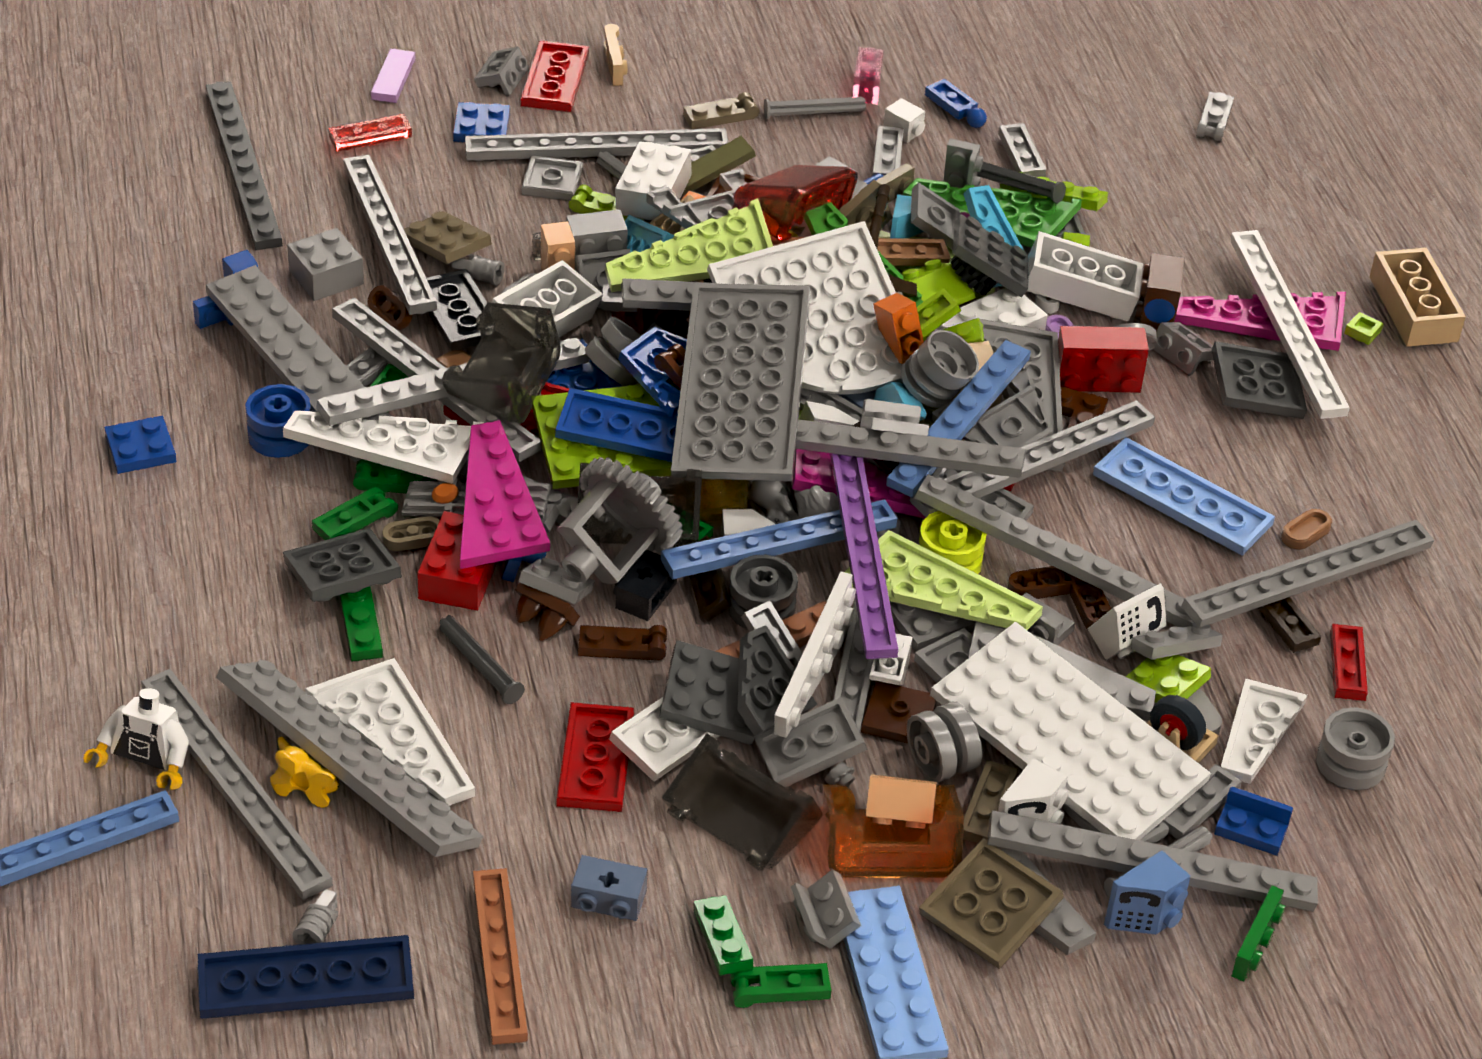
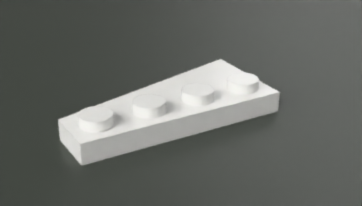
(1258, 727)

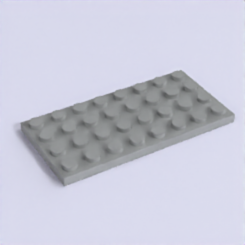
(742, 382)

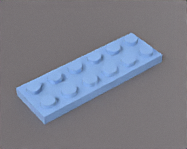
(1184, 496)
(893, 978)

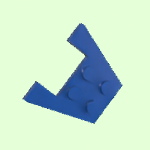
(639, 361)

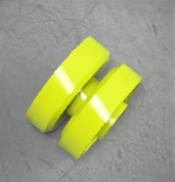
(953, 540)

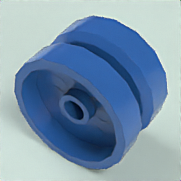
(268, 413)

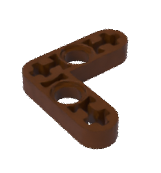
(1032, 582)

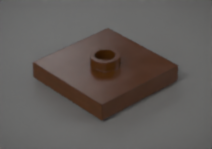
(892, 708)

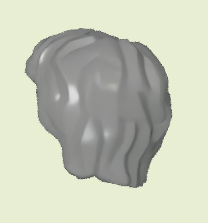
(815, 502)

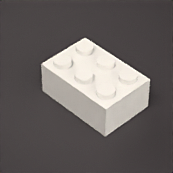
(648, 170)

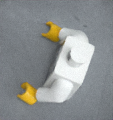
(145, 734)

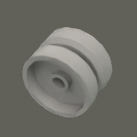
(606, 350)
(944, 742)
(1355, 748)

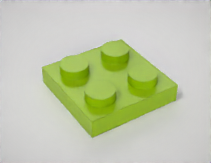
(1171, 676)

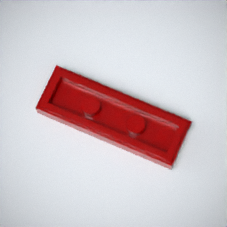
(1348, 662)

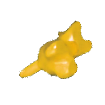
(301, 772)

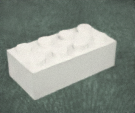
(1084, 276)
(558, 288)
(1001, 307)

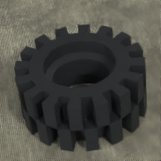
(973, 277)

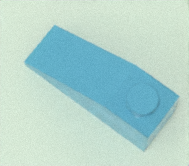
(901, 220)

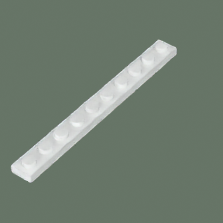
(1290, 325)

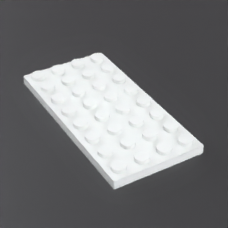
(1045, 709)

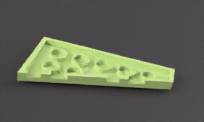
(694, 248)
(939, 585)

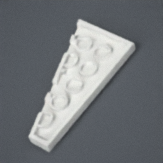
(391, 441)
(818, 655)
(393, 719)

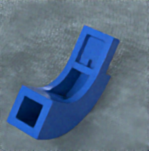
(205, 310)

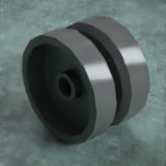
(760, 580)

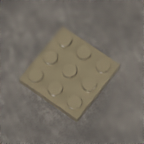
(991, 903)

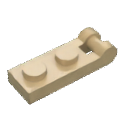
(614, 54)

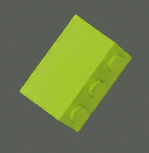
(936, 276)

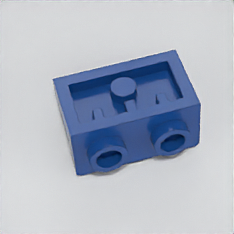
(1254, 821)

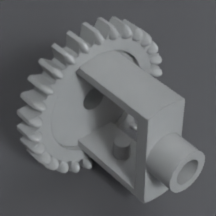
(633, 505)

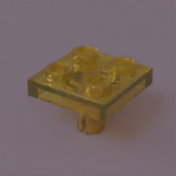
(720, 495)

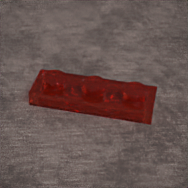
(370, 132)

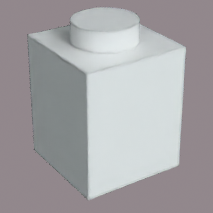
(906, 116)

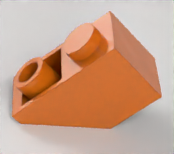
(899, 325)

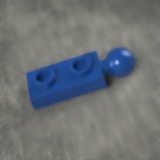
(956, 102)

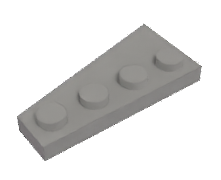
(1064, 924)

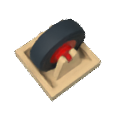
(1183, 726)

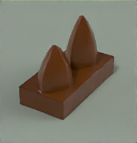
(555, 611)

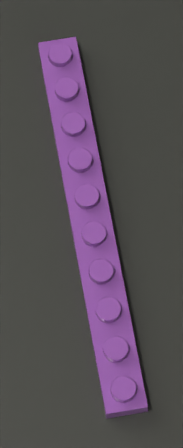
(864, 557)

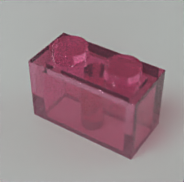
(868, 74)

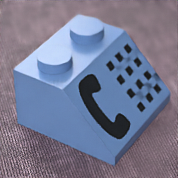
(1148, 896)

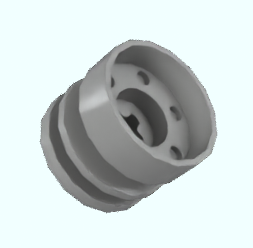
(939, 368)

